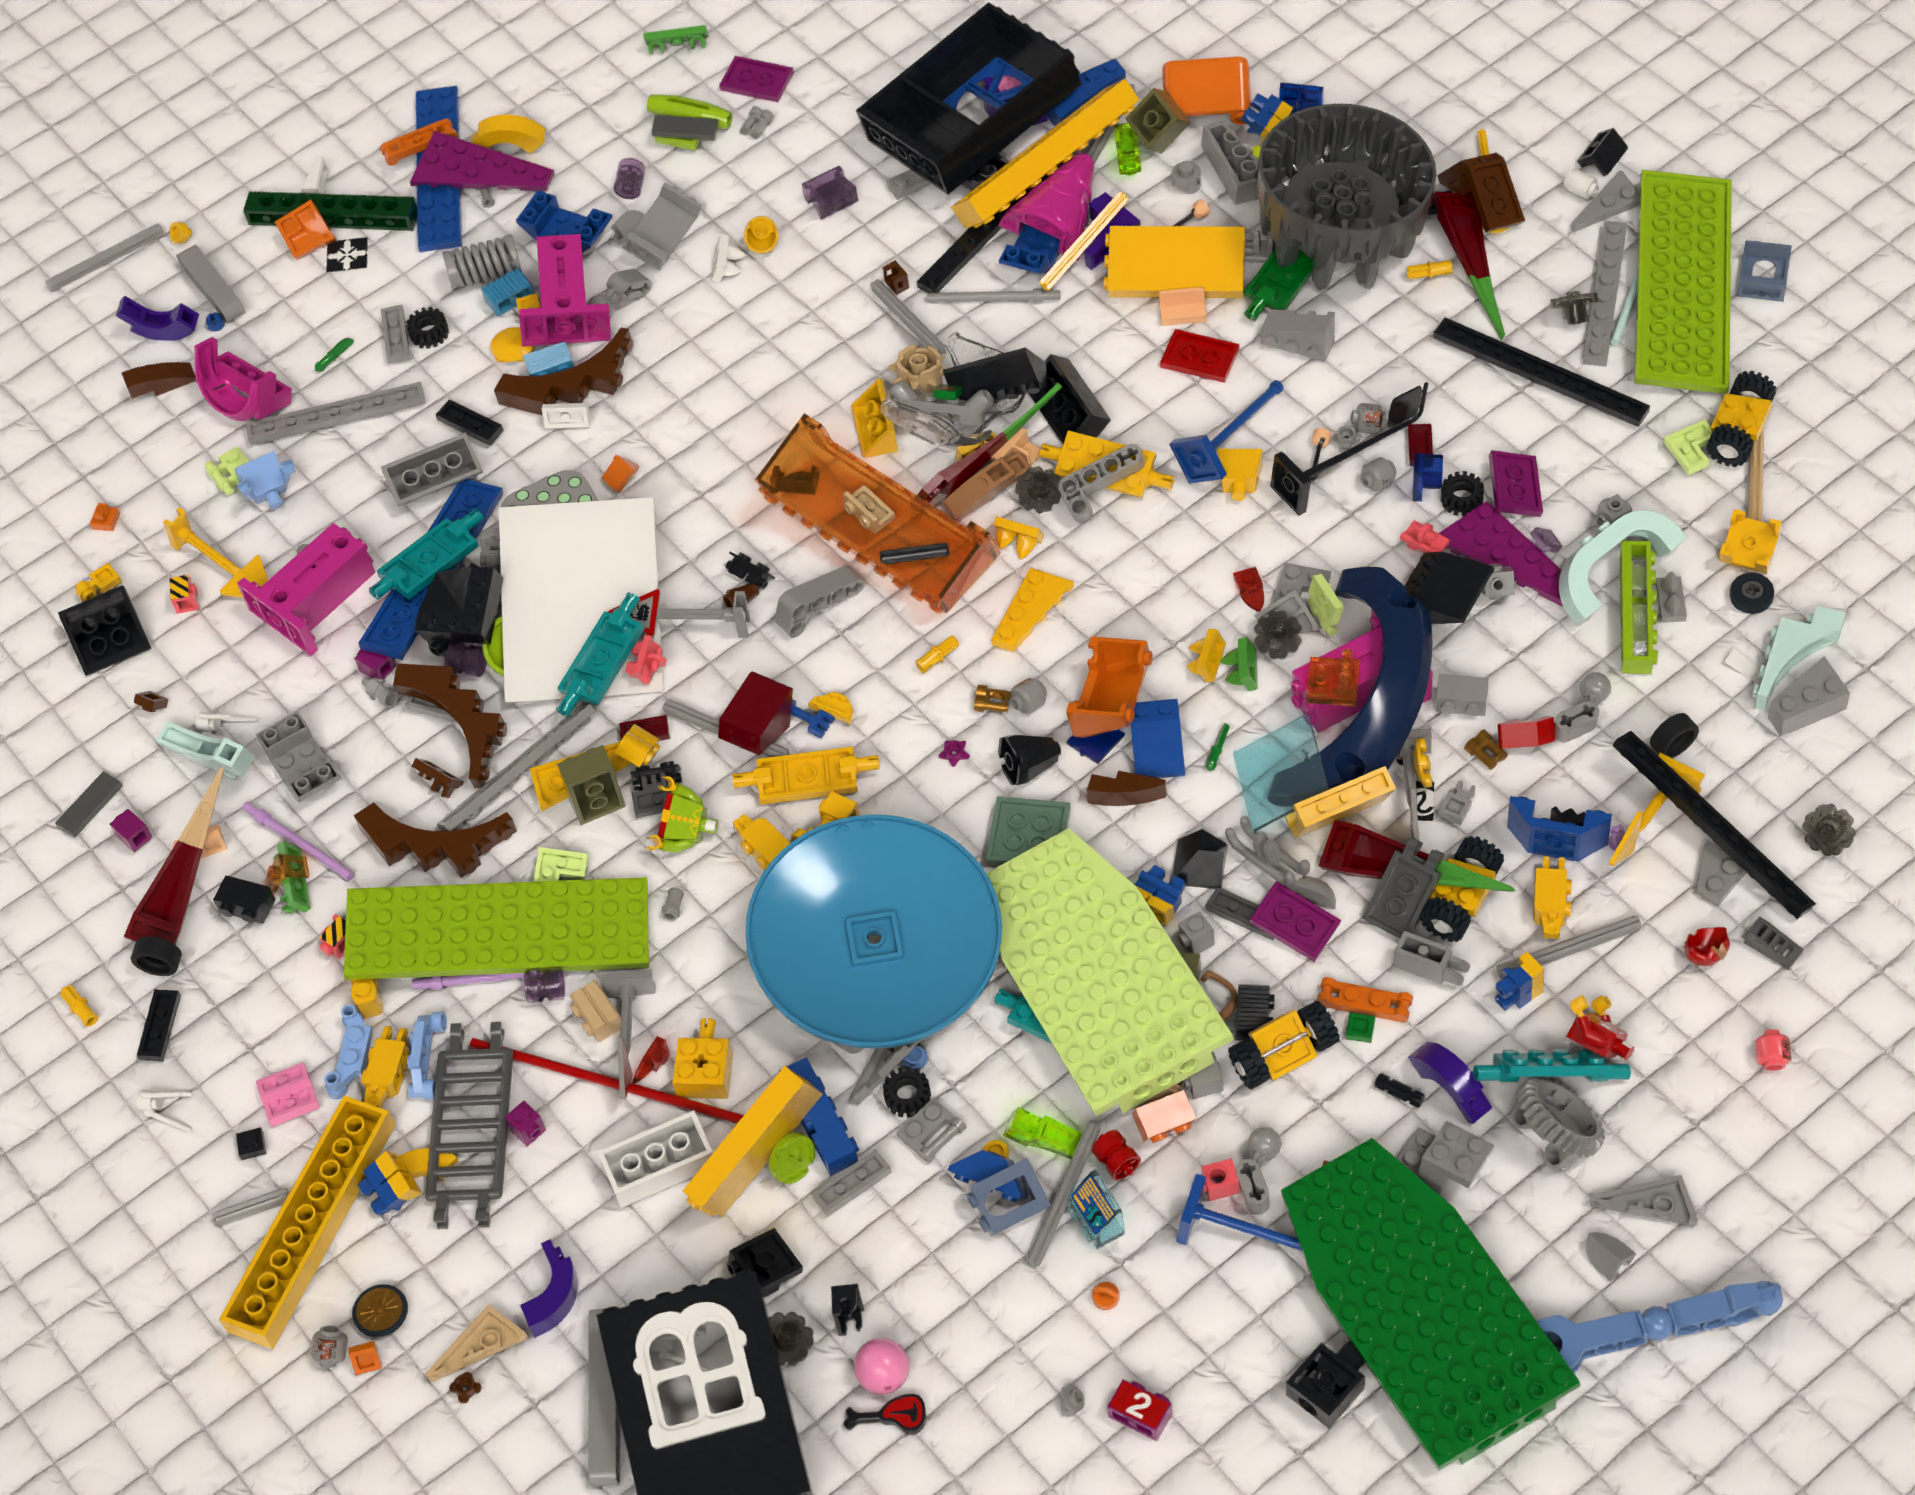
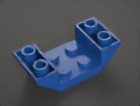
(545, 218)
(1032, 251)
(1557, 838)

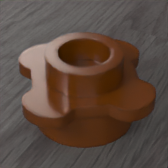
(462, 1380)

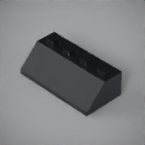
(1001, 375)
(1074, 405)

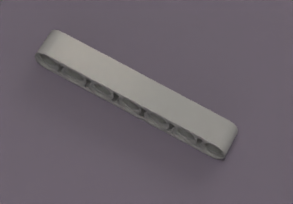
(602, 1413)

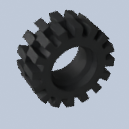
(430, 336)
(1466, 483)
(902, 1079)

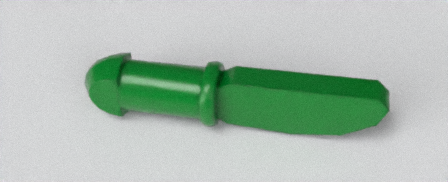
(331, 356)
(1216, 749)

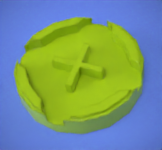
(791, 1158)

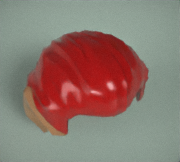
(1707, 946)

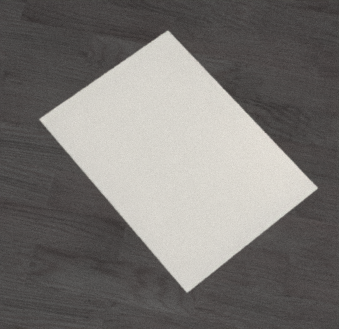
(560, 576)

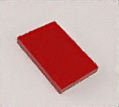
(1199, 355)

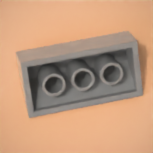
(431, 469)

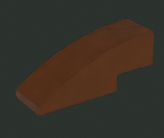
(158, 378)
(1125, 789)

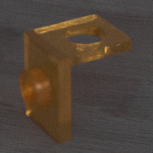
(281, 869)

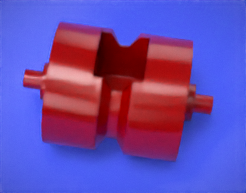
(1116, 1155)

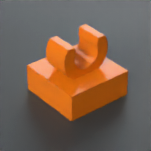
(104, 517)
(365, 1357)

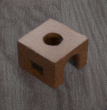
(897, 279)

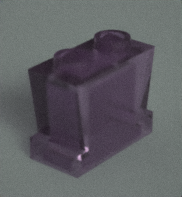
(830, 192)

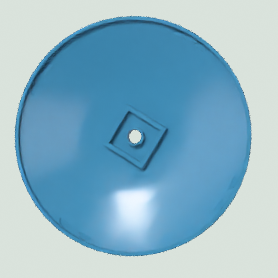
(861, 881)

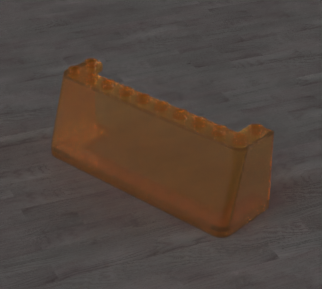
(809, 482)

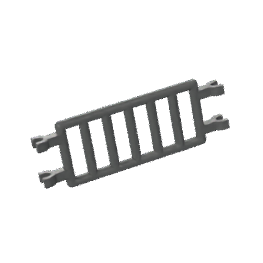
(499, 1146)

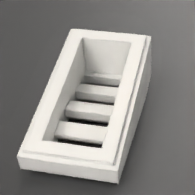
(317, 178)

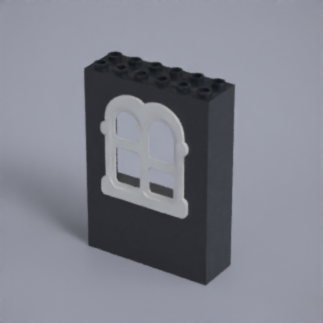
(721, 1453)

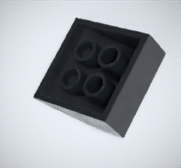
(1448, 585)
(104, 630)

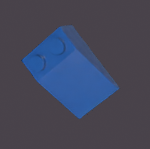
(1157, 739)

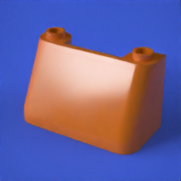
(1209, 86)
(1110, 687)

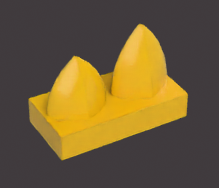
(1026, 535)
(1211, 652)

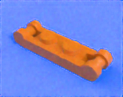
(414, 141)
(1365, 1000)

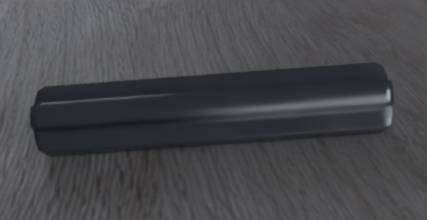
(914, 553)

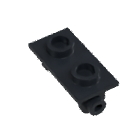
(742, 564)
(669, 768)

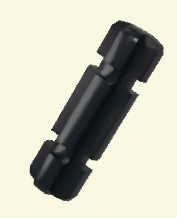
(1399, 1090)

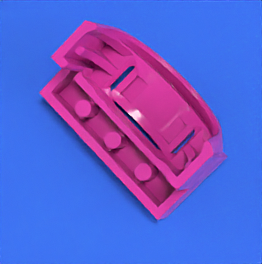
(263, 388)

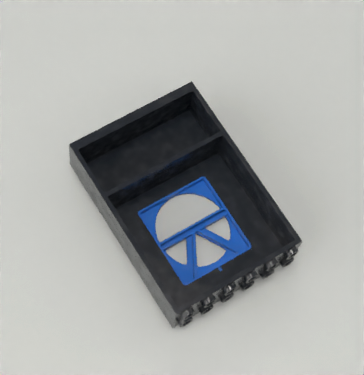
(918, 113)

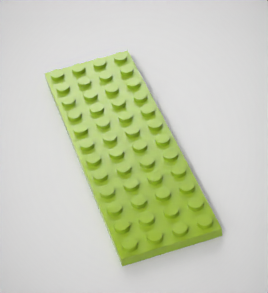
(1683, 282)
(496, 928)

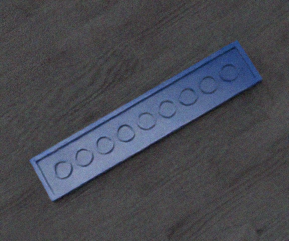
(438, 207)
(394, 624)

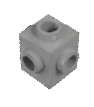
(1612, 509)
(1504, 582)

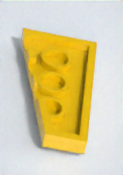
(1030, 605)
(549, 783)

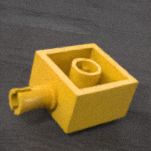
(703, 1065)

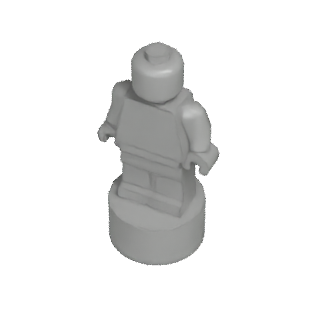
(386, 695)

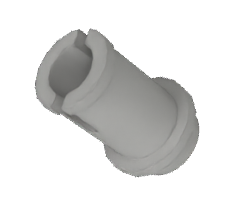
(671, 909)

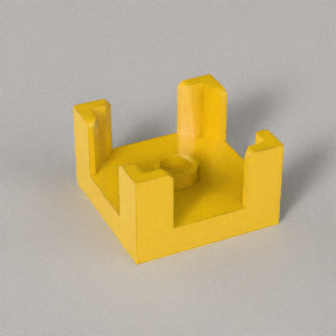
(1750, 542)

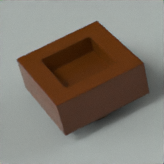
(150, 701)

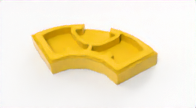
(417, 1161)

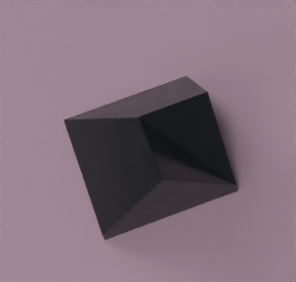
(1200, 860)

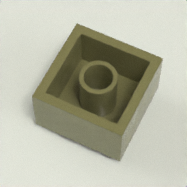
(1157, 120)

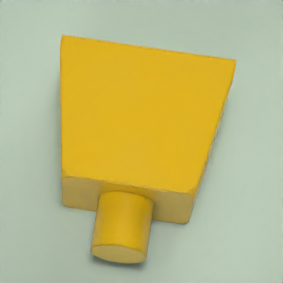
(1242, 471)

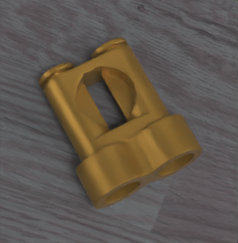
(983, 695)
(1479, 743)

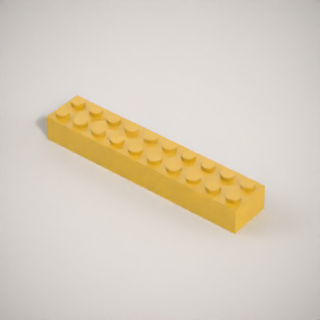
(1045, 154)
(307, 1223)

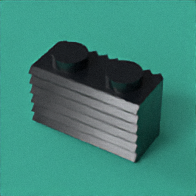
(1252, 1008)

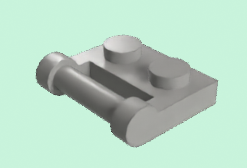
(926, 1125)

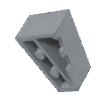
(1299, 333)
(1809, 699)

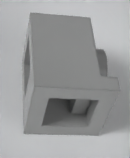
(490, 554)

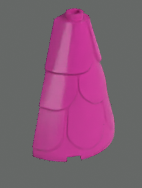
(1057, 204)

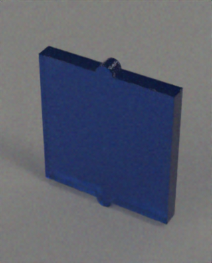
(1096, 746)

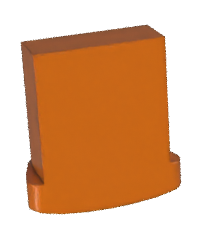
(619, 472)

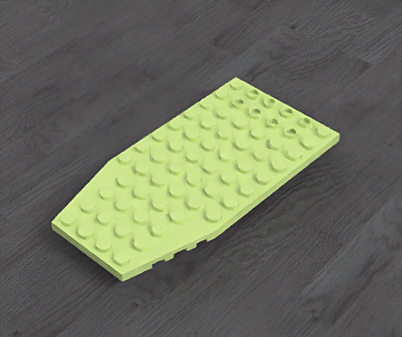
(1102, 975)

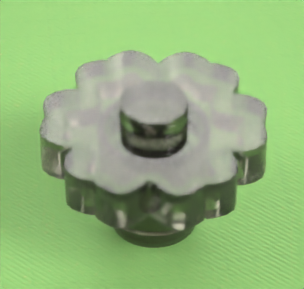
(1574, 306)
(1038, 489)
(1277, 635)
(1829, 829)
(791, 1337)

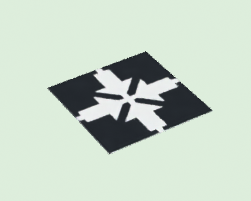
(347, 254)

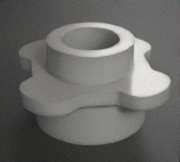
(1346, 437)

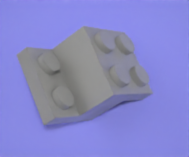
(1447, 1156)

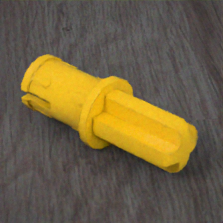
(1429, 269)
(936, 654)
(79, 1005)

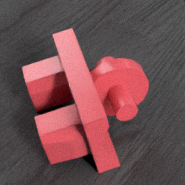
(1423, 538)
(648, 660)

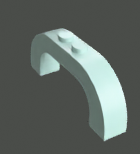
(1573, 581)

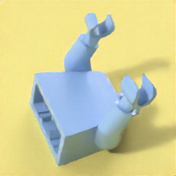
(264, 479)

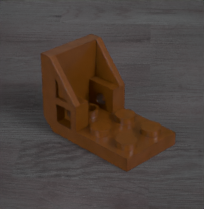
(1491, 189)

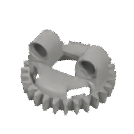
(1561, 1128)

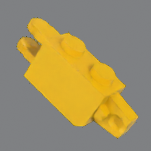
(760, 839)
(1550, 897)
(385, 1067)

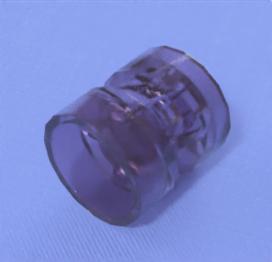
(629, 178)
(466, 659)
(542, 985)

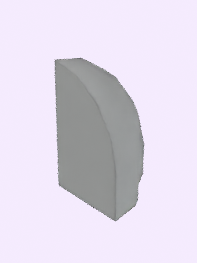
(626, 223)
(1316, 891)
(1607, 1254)

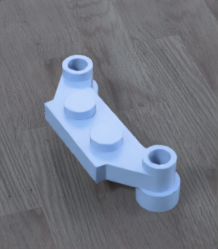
(352, 1053)
(420, 1054)

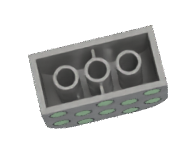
(557, 488)

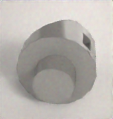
(1187, 176)

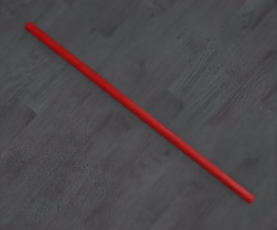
(614, 1083)

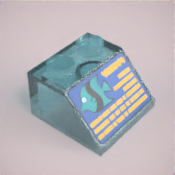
(1096, 1211)

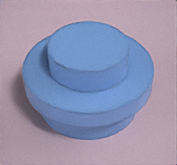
(916, 1058)

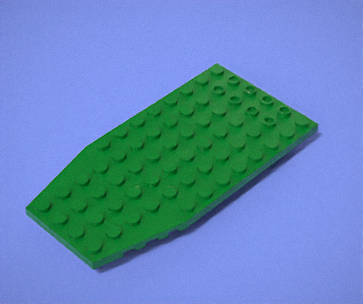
(1424, 1305)

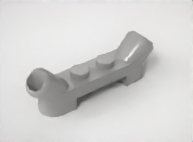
(969, 411)

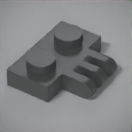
(650, 799)

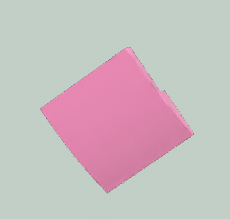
(287, 1094)

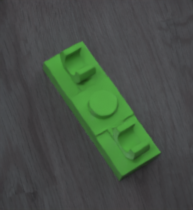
(676, 37)
(295, 888)

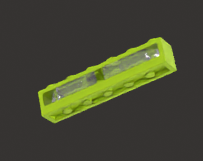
(1636, 607)

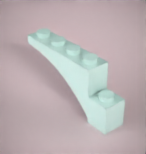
(1794, 643)
(206, 750)

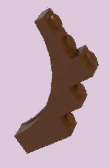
(570, 385)
(441, 687)
(429, 848)

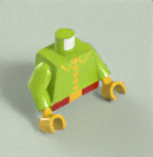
(681, 820)

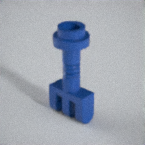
(817, 723)

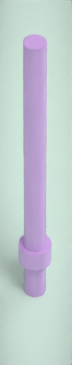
(265, 819)
(439, 982)

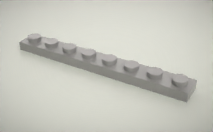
(1606, 288)
(335, 413)
(510, 773)

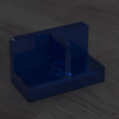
(1301, 96)
(1426, 473)

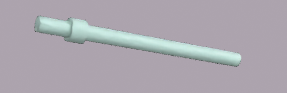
(1625, 313)

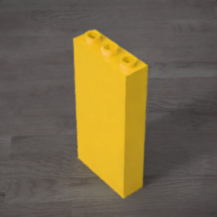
(1174, 258)
(751, 1143)

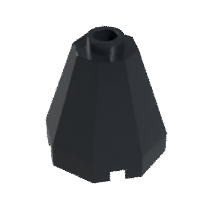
(1027, 756)

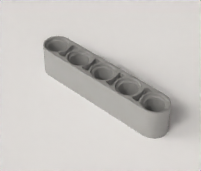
(210, 283)

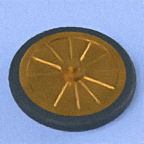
(380, 1310)

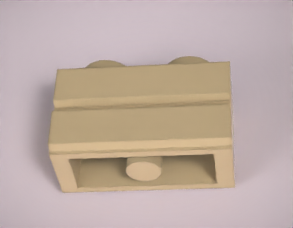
(596, 1011)

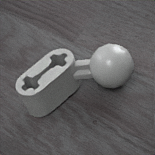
(625, 285)
(1583, 716)
(1264, 1145)

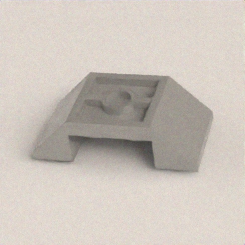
(297, 757)

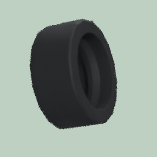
(1674, 735)
(156, 956)

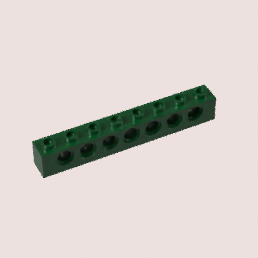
(336, 209)

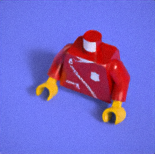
(1596, 1030)

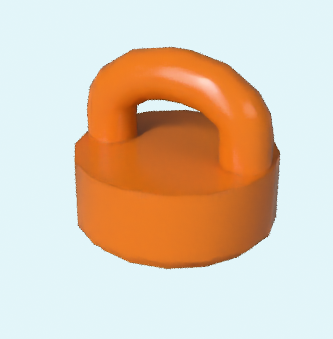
(1105, 1295)

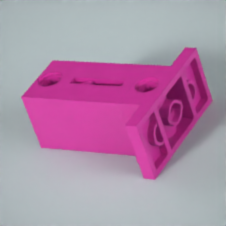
(563, 298)
(310, 585)
(1369, 651)

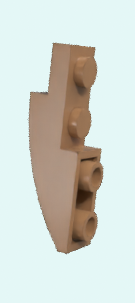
(985, 484)

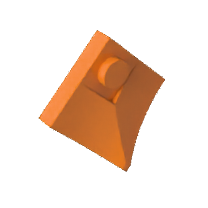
(305, 230)

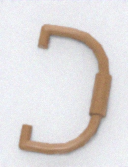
(1231, 1006)

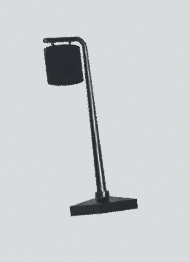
(1294, 484)

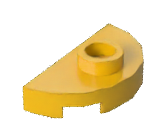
(834, 704)

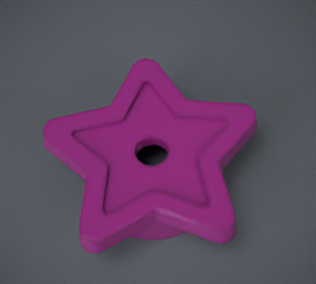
(951, 746)

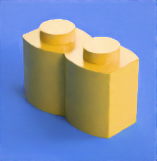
(638, 746)
(367, 997)

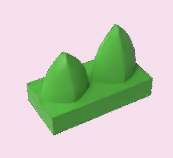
(1246, 659)

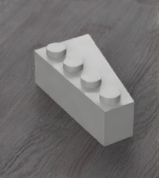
(1231, 161)

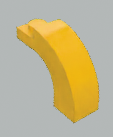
(509, 129)

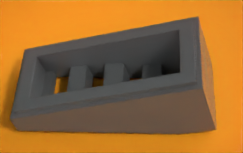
(1770, 931)

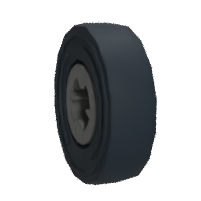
(1748, 603)

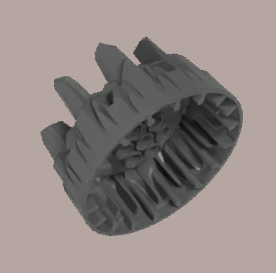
(1344, 188)

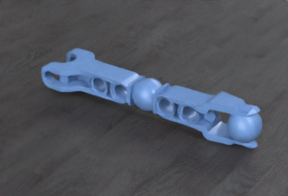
(1717, 1309)

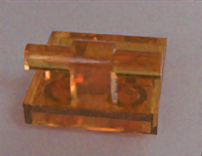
(1333, 680)

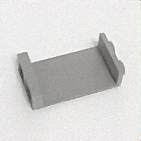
(662, 227)

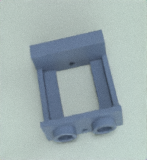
(1764, 287)
(996, 1224)

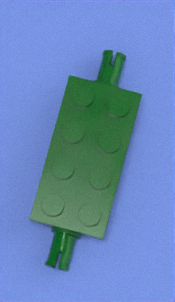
(1277, 286)

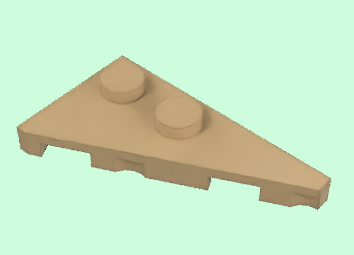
(482, 1338)

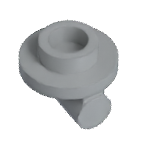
(1072, 1400)

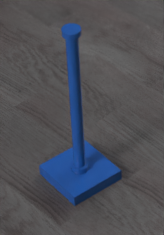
(1197, 453)
(1194, 1211)

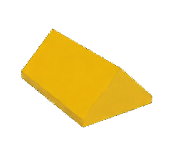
(873, 428)

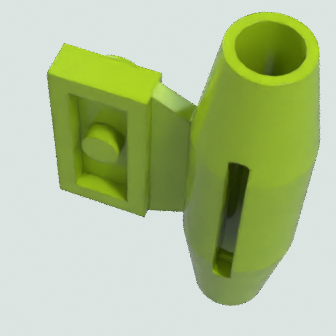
(686, 107)

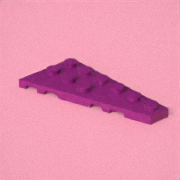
(476, 167)
(1492, 539)

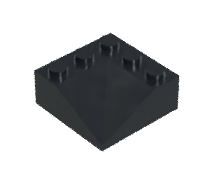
(460, 606)

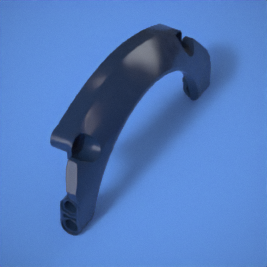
(1401, 685)

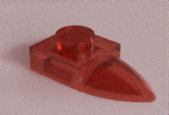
(1250, 588)
(654, 1057)

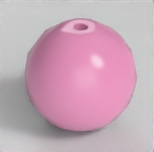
(881, 1366)

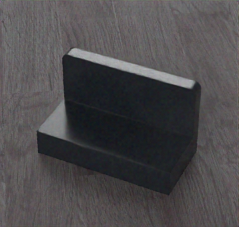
(1604, 151)

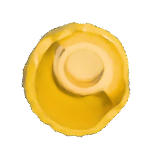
(761, 234)

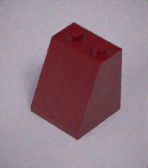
(756, 714)

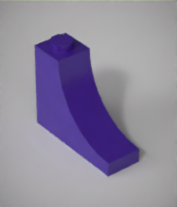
(1097, 250)

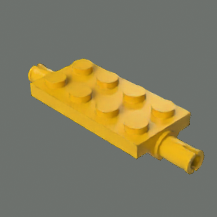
(1083, 450)
(806, 775)

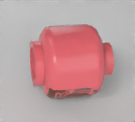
(1773, 1050)

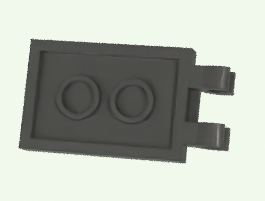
(1404, 890)

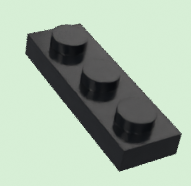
(469, 422)
(158, 1025)

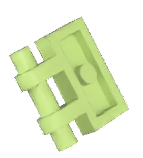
(229, 461)
(1324, 604)

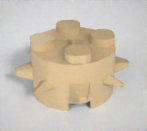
(919, 368)

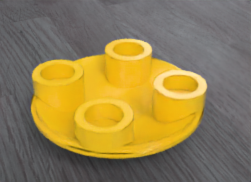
(508, 347)
(1422, 763)

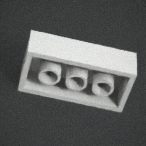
(656, 1158)

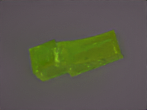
(1127, 150)
(1042, 1133)

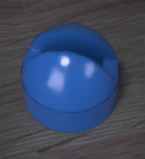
(218, 319)

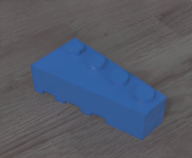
(1092, 82)
(825, 1127)

